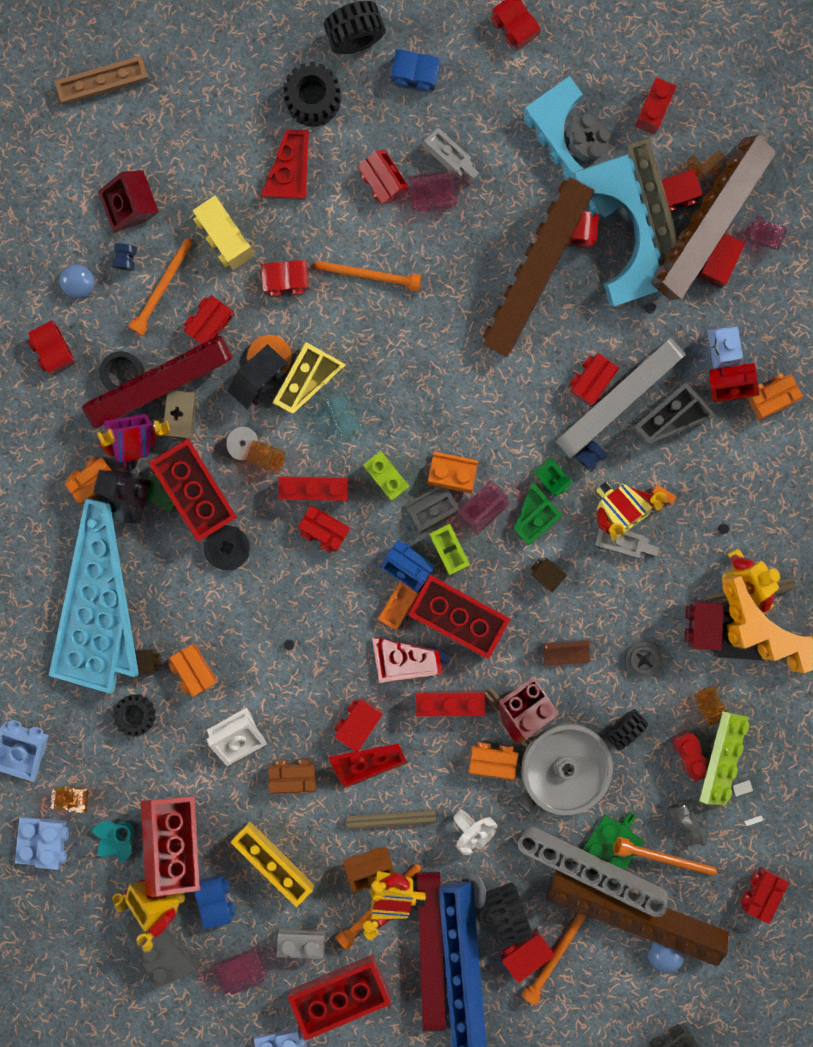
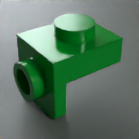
(552, 477)

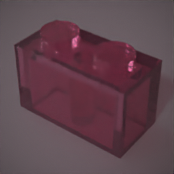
(483, 507)

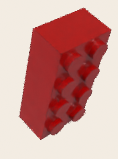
(192, 489)
(459, 616)
(170, 846)
(339, 997)

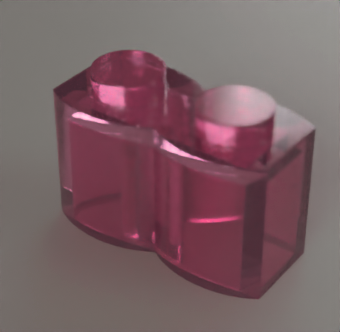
(240, 971)

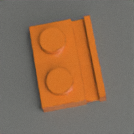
(452, 472)

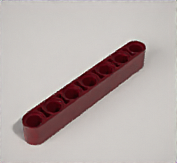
(157, 381)
(431, 954)

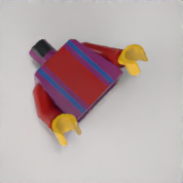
(130, 438)

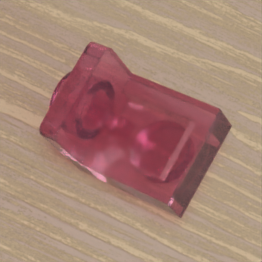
(766, 233)

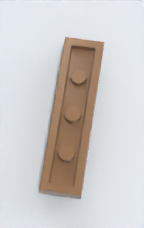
(101, 80)

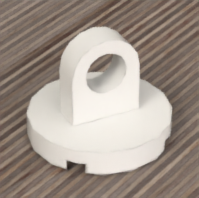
(475, 833)

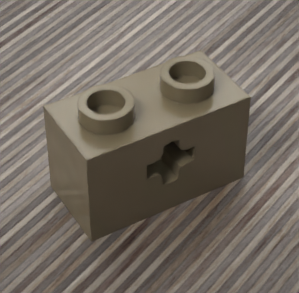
(187, 404)

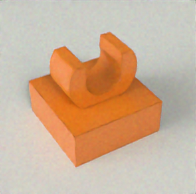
(670, 497)

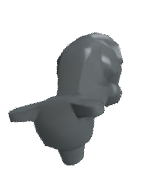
(685, 818)

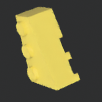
(223, 233)
(306, 376)

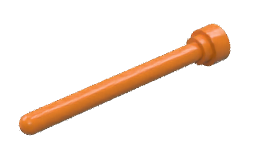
(411, 282)
(139, 323)
(624, 848)
(347, 936)
(533, 992)

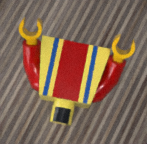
(624, 508)

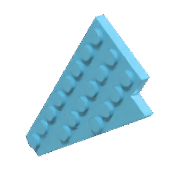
(94, 624)

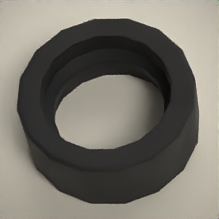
(111, 359)

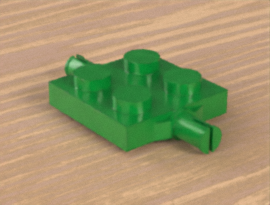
(604, 836)

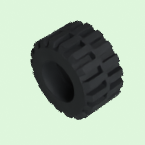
(354, 27)
(312, 76)
(508, 915)

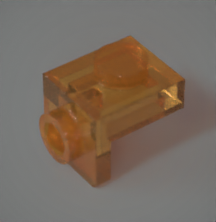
(711, 165)
(266, 456)
(709, 705)
(69, 798)

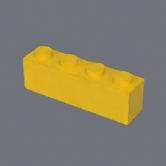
(273, 864)

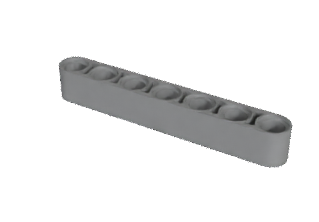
(620, 398)
(599, 880)

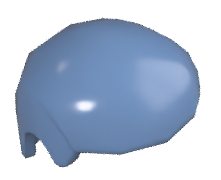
(76, 281)
(665, 958)

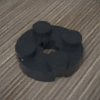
(238, 554)

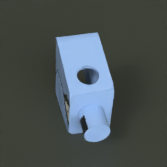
(725, 347)

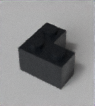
(256, 376)
(125, 492)

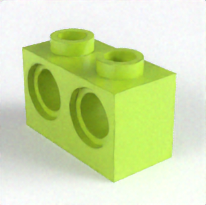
(386, 476)
(449, 549)

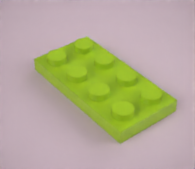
(724, 759)

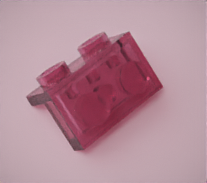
(433, 191)

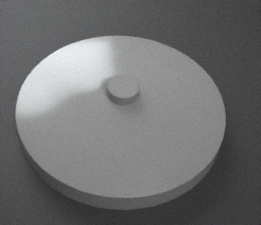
(566, 769)

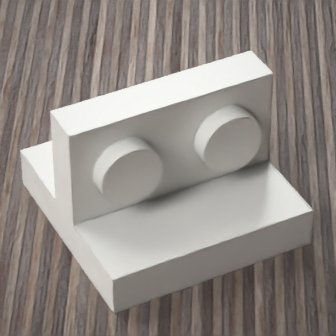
(235, 737)

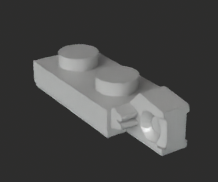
(450, 156)
(631, 544)

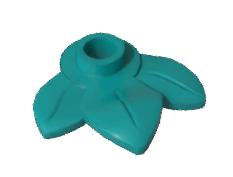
(112, 841)

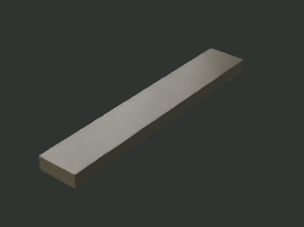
(653, 196)

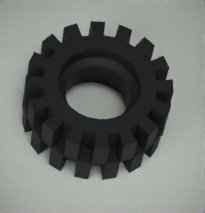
(122, 721)
(626, 730)

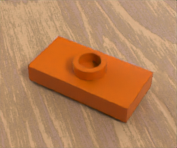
(398, 606)

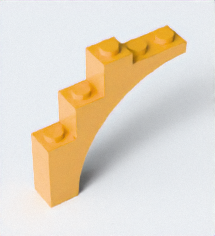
(754, 627)

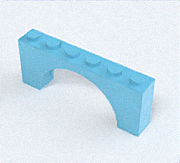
(548, 119)
(616, 180)

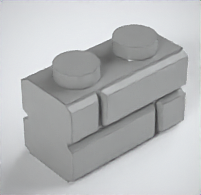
(301, 943)

